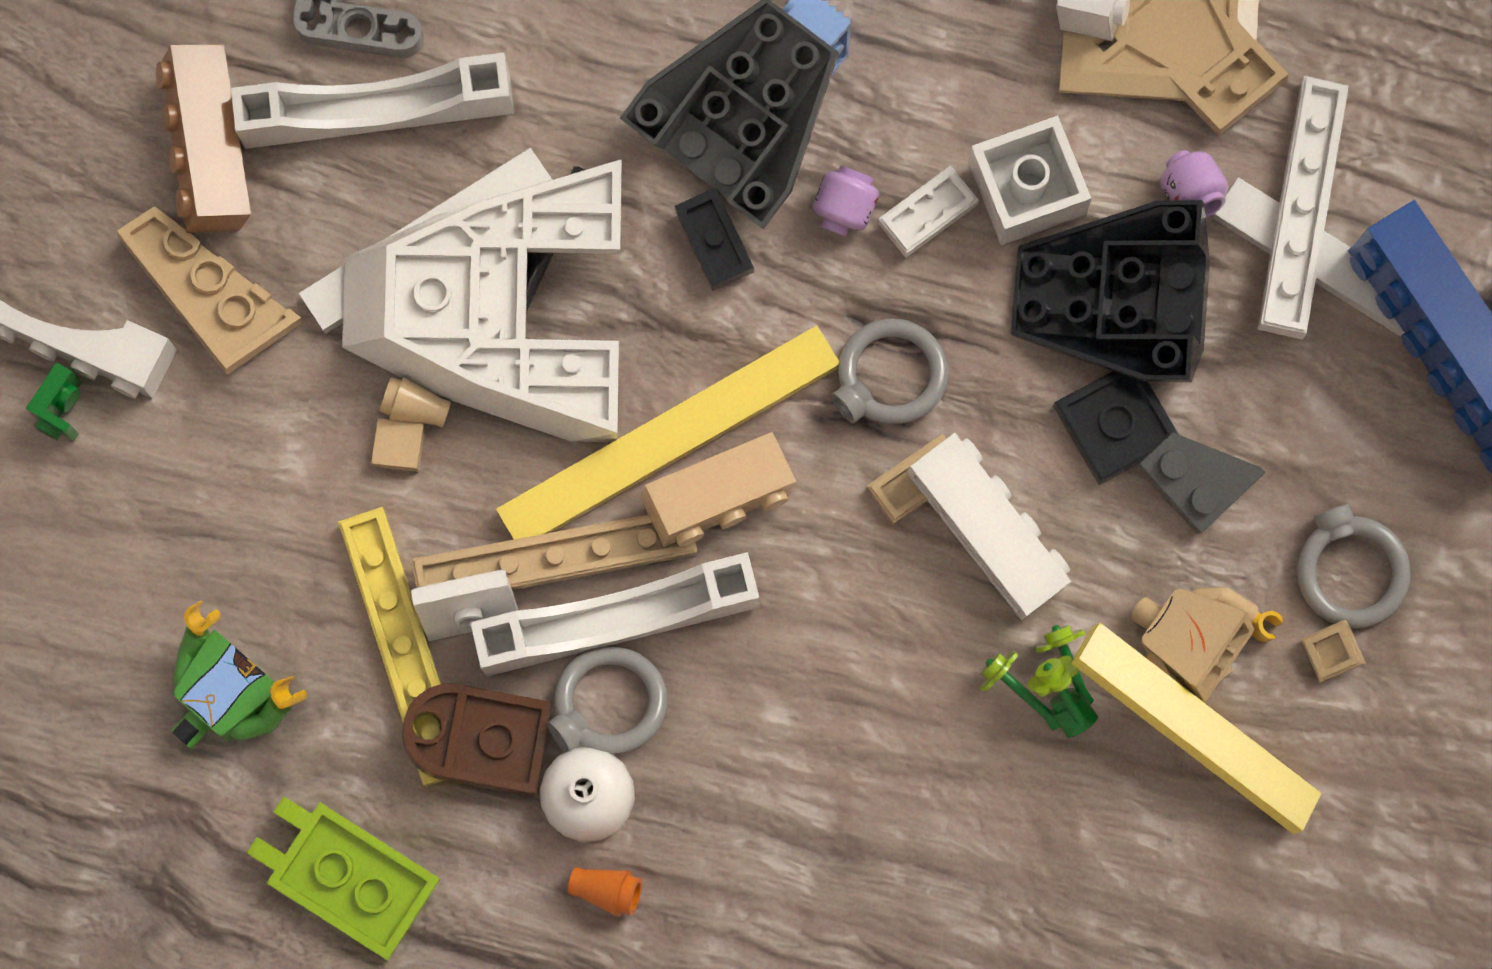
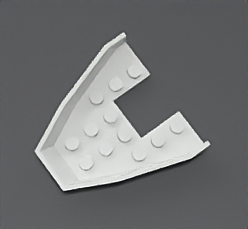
(452, 306)

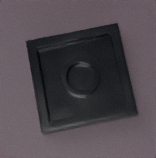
(1114, 423)

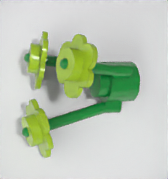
(1070, 706)

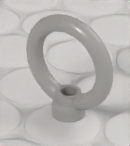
(854, 398)
(1339, 524)
(572, 730)

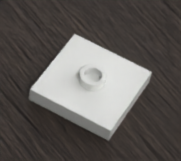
(451, 605)

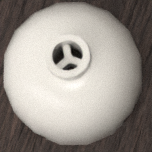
(596, 814)

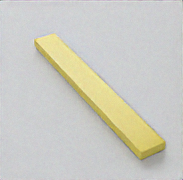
(670, 436)

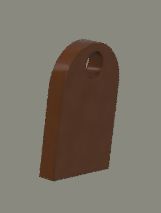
(483, 737)

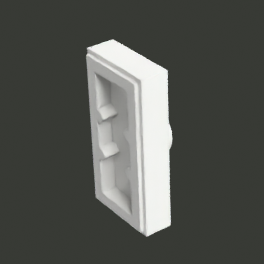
(928, 211)

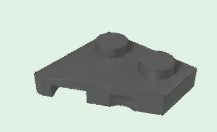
(1197, 478)

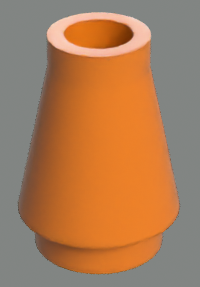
(608, 889)

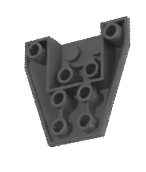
(741, 107)

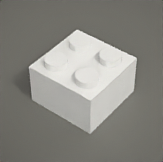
(1029, 180)

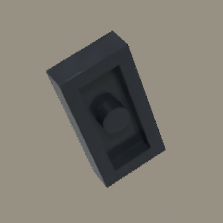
(714, 239)

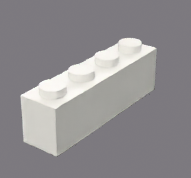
(989, 526)

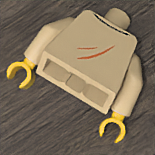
(1200, 634)

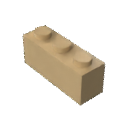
(719, 491)

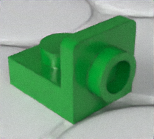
(55, 395)

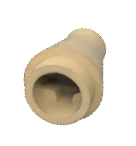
(413, 403)

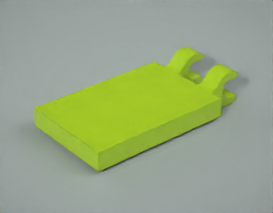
(347, 877)

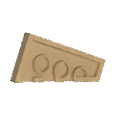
(212, 298)

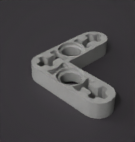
(339, 15)

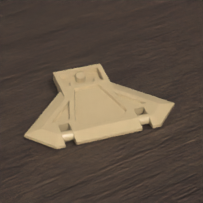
(1179, 53)

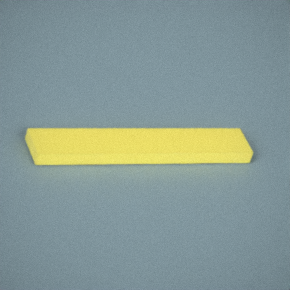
(392, 615)
(1196, 728)

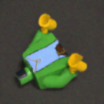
(224, 687)

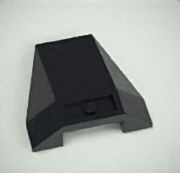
(1120, 291)

